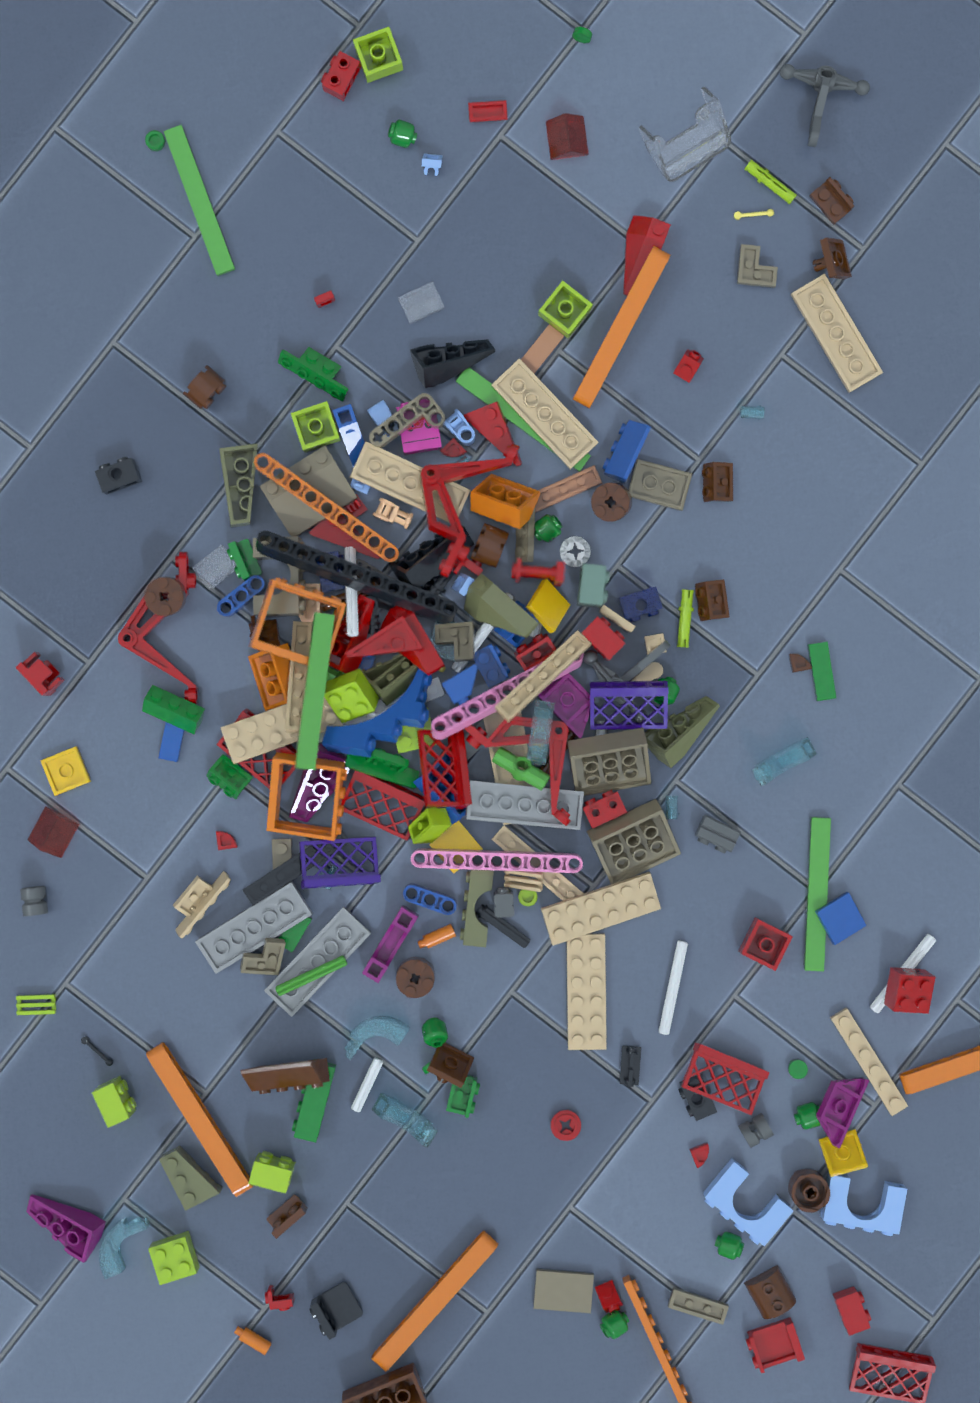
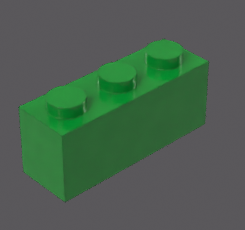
(173, 709)

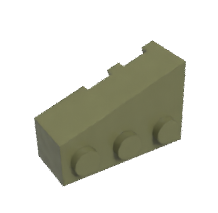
(391, 677)
(188, 1178)

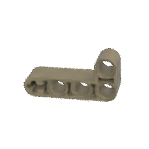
(404, 424)

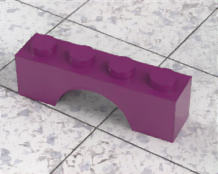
(390, 944)

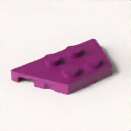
(570, 701)
(840, 1107)

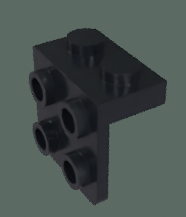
(335, 1309)

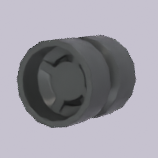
(34, 900)
(762, 1127)

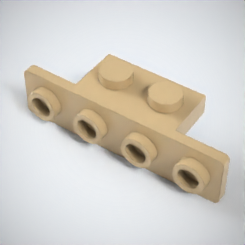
(197, 899)

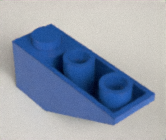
(349, 431)

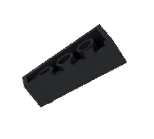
(424, 563)

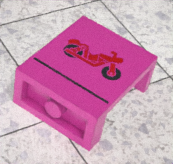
(421, 435)

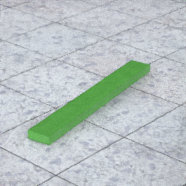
(199, 200)
(486, 393)
(314, 691)
(817, 893)

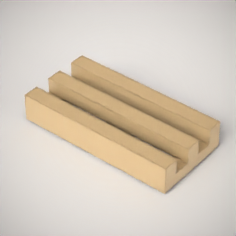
(617, 619)
(528, 883)

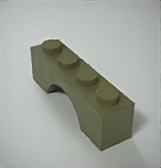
(475, 931)

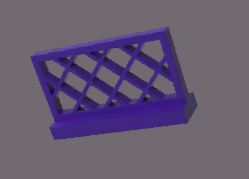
(629, 689)
(335, 879)

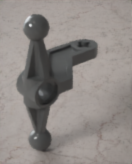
(823, 81)
(606, 675)

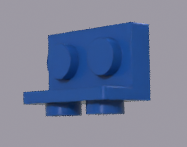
(490, 665)

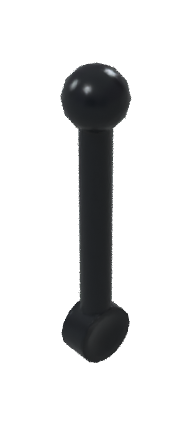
(85, 1040)

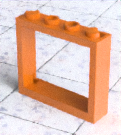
(298, 590)
(300, 829)

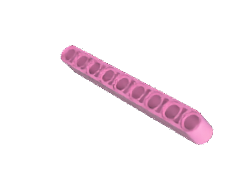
(480, 703)
(487, 864)

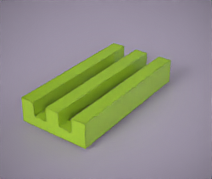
(19, 1005)

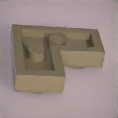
(751, 272)
(461, 636)
(267, 962)

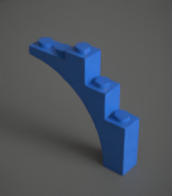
(387, 726)

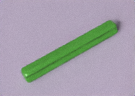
(311, 975)

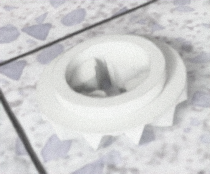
(582, 557)

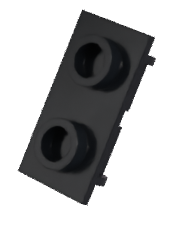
(630, 1065)

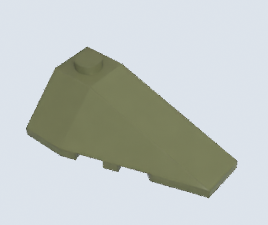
(492, 606)
(683, 729)

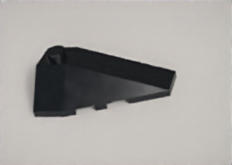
(440, 364)

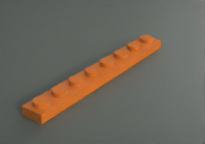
(655, 1339)

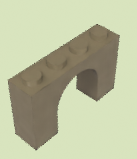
(282, 603)

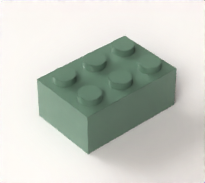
(591, 585)

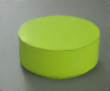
(527, 897)

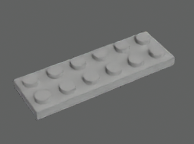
(522, 805)
(251, 927)
(336, 939)

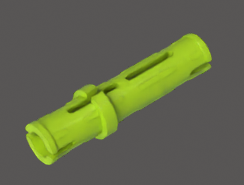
(770, 181)
(685, 618)

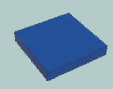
(840, 918)

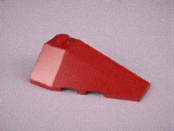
(640, 239)
(344, 642)
(426, 658)

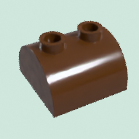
(771, 1293)

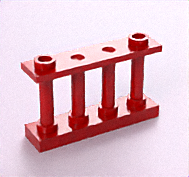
(555, 574)

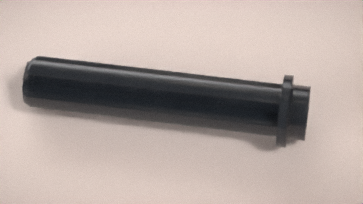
(503, 926)

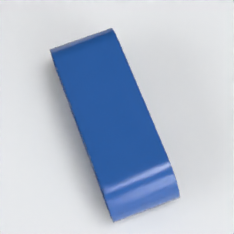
(237, 605)
(420, 899)

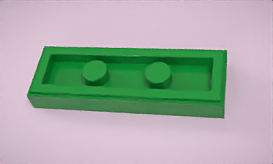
(822, 671)

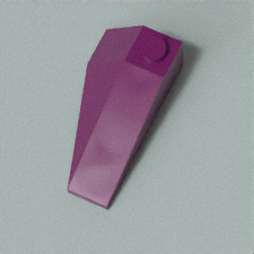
(315, 787)
(71, 1226)

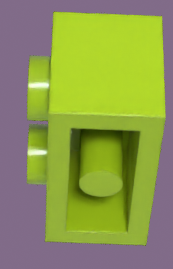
(429, 825)

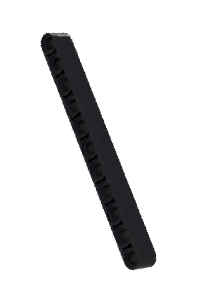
(350, 569)

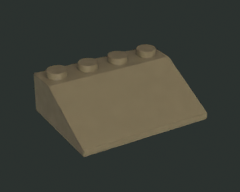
(321, 473)
(610, 761)
(634, 842)

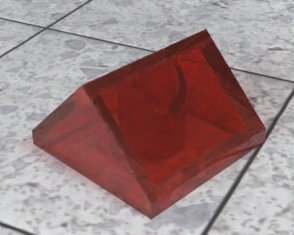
(566, 136)
(53, 832)

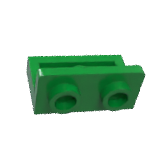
(243, 556)
(461, 1098)

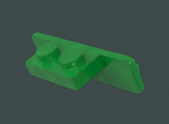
(315, 369)
(384, 766)

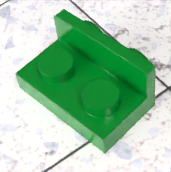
(228, 777)

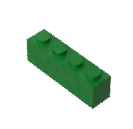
(312, 1109)

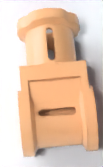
(391, 512)

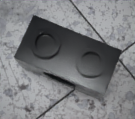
(129, 475)
(699, 1109)

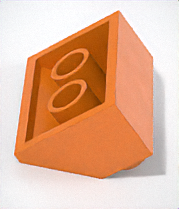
(504, 501)
(271, 677)

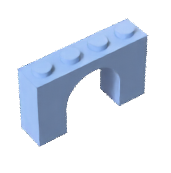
(885, 1218)
(759, 1226)

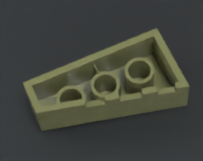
(238, 478)

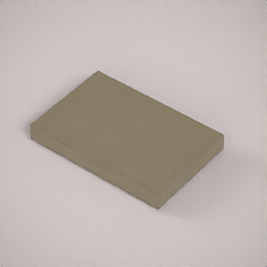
(659, 484)
(563, 1291)

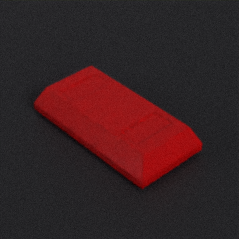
(487, 111)

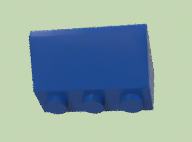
(626, 450)
(461, 685)
(454, 814)

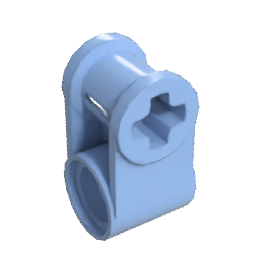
(380, 413)
(458, 425)

